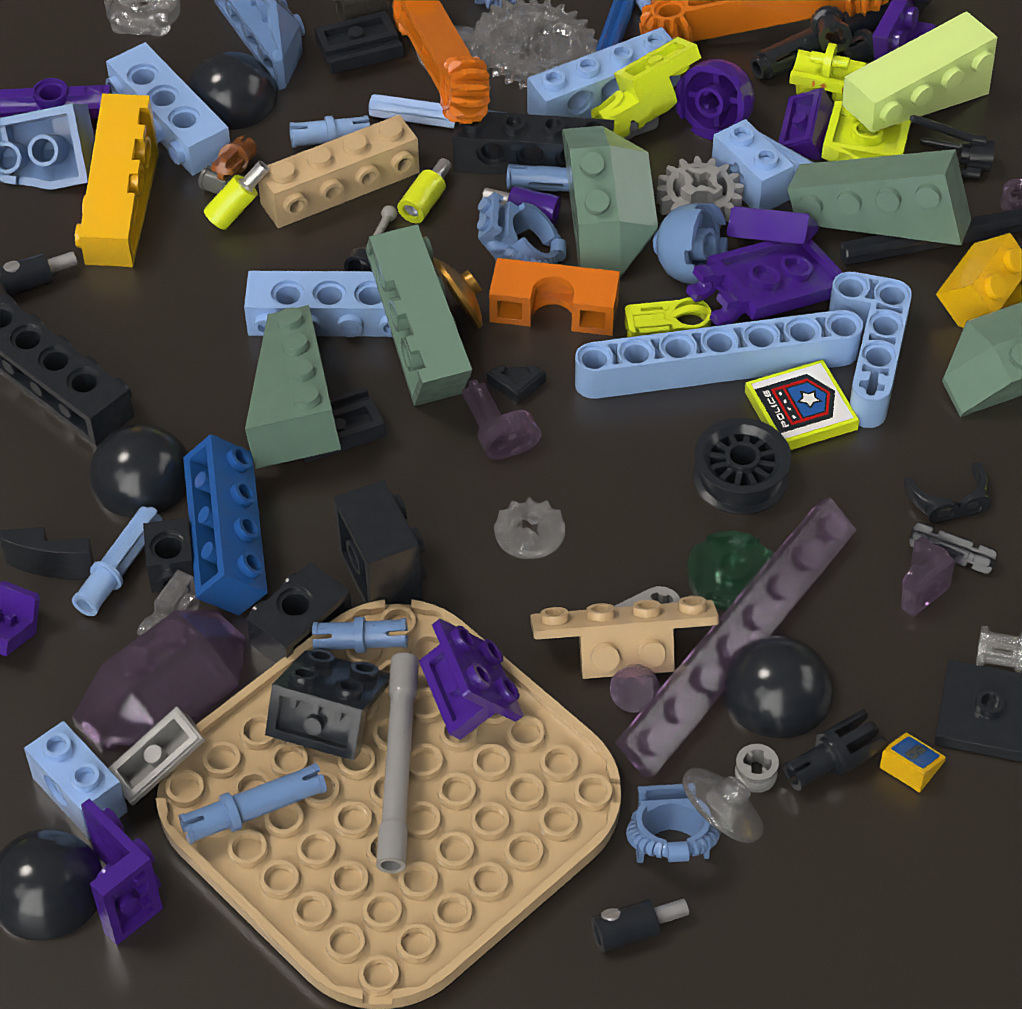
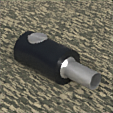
(32, 271)
(634, 922)

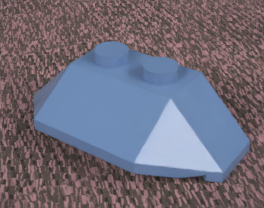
(269, 33)

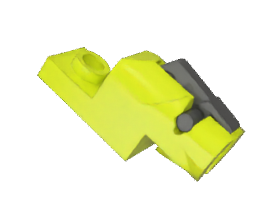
(646, 88)

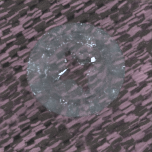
(524, 542)

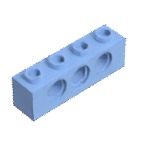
(589, 80)
(180, 117)
(338, 301)

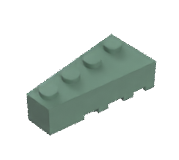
(886, 195)
(418, 315)
(290, 396)

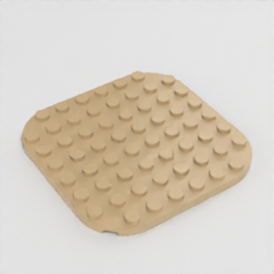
(487, 821)

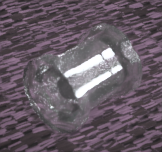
(991, 640)

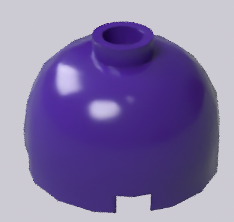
(714, 96)

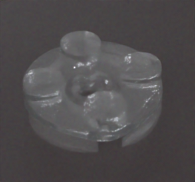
(152, 19)

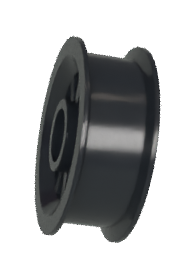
(741, 466)

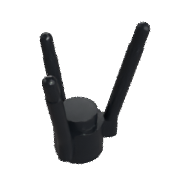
(974, 150)

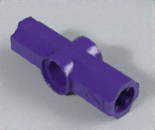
(50, 94)

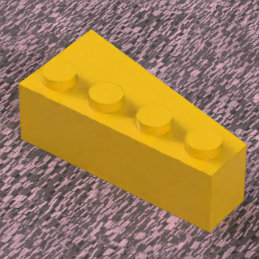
(118, 181)

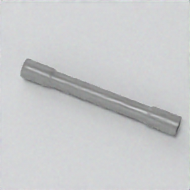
(393, 828)

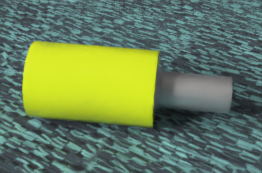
(424, 192)
(235, 197)

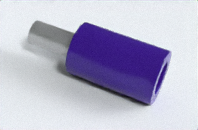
(547, 203)

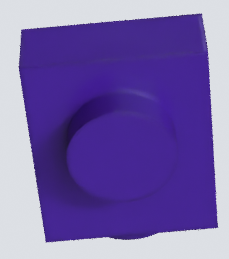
(17, 616)

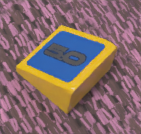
(911, 761)

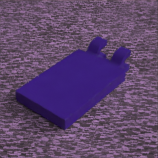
(764, 280)

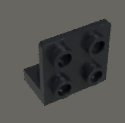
(324, 702)

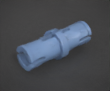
(360, 634)

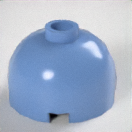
(688, 239)

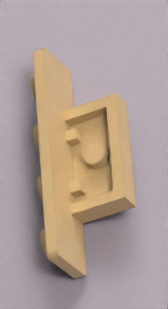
(625, 635)

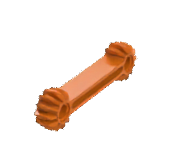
(715, 18)
(456, 74)

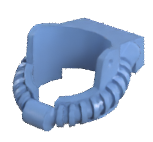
(501, 224)
(665, 809)

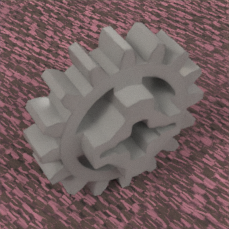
(699, 184)

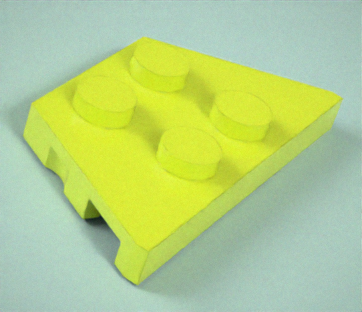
(850, 139)

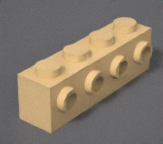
(339, 171)

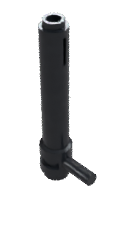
(766, 66)

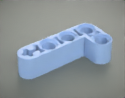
(884, 310)

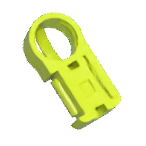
(662, 316)

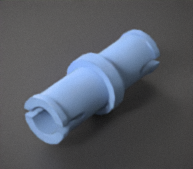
(325, 130)

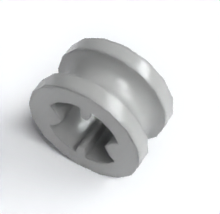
(760, 754)

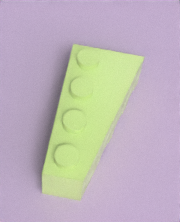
(923, 75)

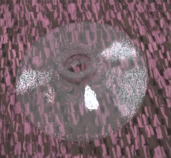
(723, 804)

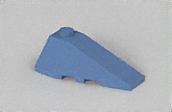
(47, 147)

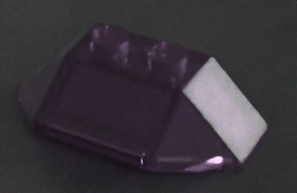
(179, 662)

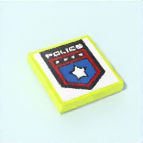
(802, 404)

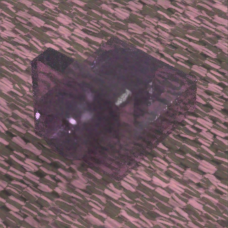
(927, 578)

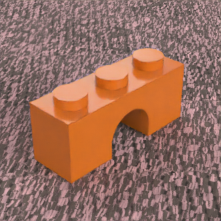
(525, 286)

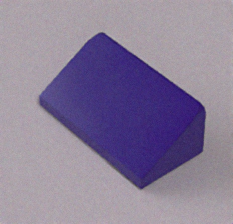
(807, 123)
(771, 225)

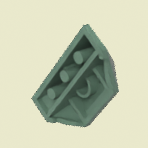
(608, 197)
(987, 361)

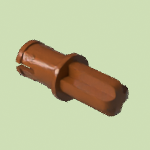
(234, 157)

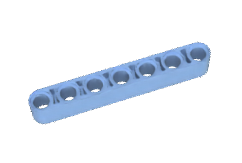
(716, 353)

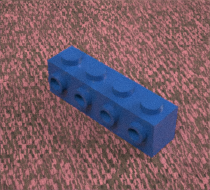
(224, 525)

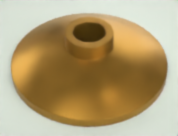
(463, 289)

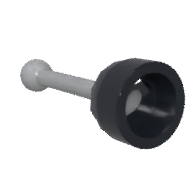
(357, 258)

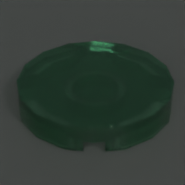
(725, 566)

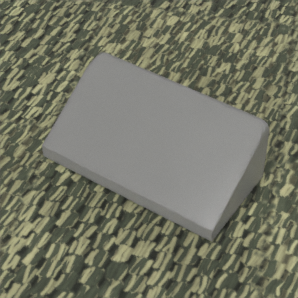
(156, 754)

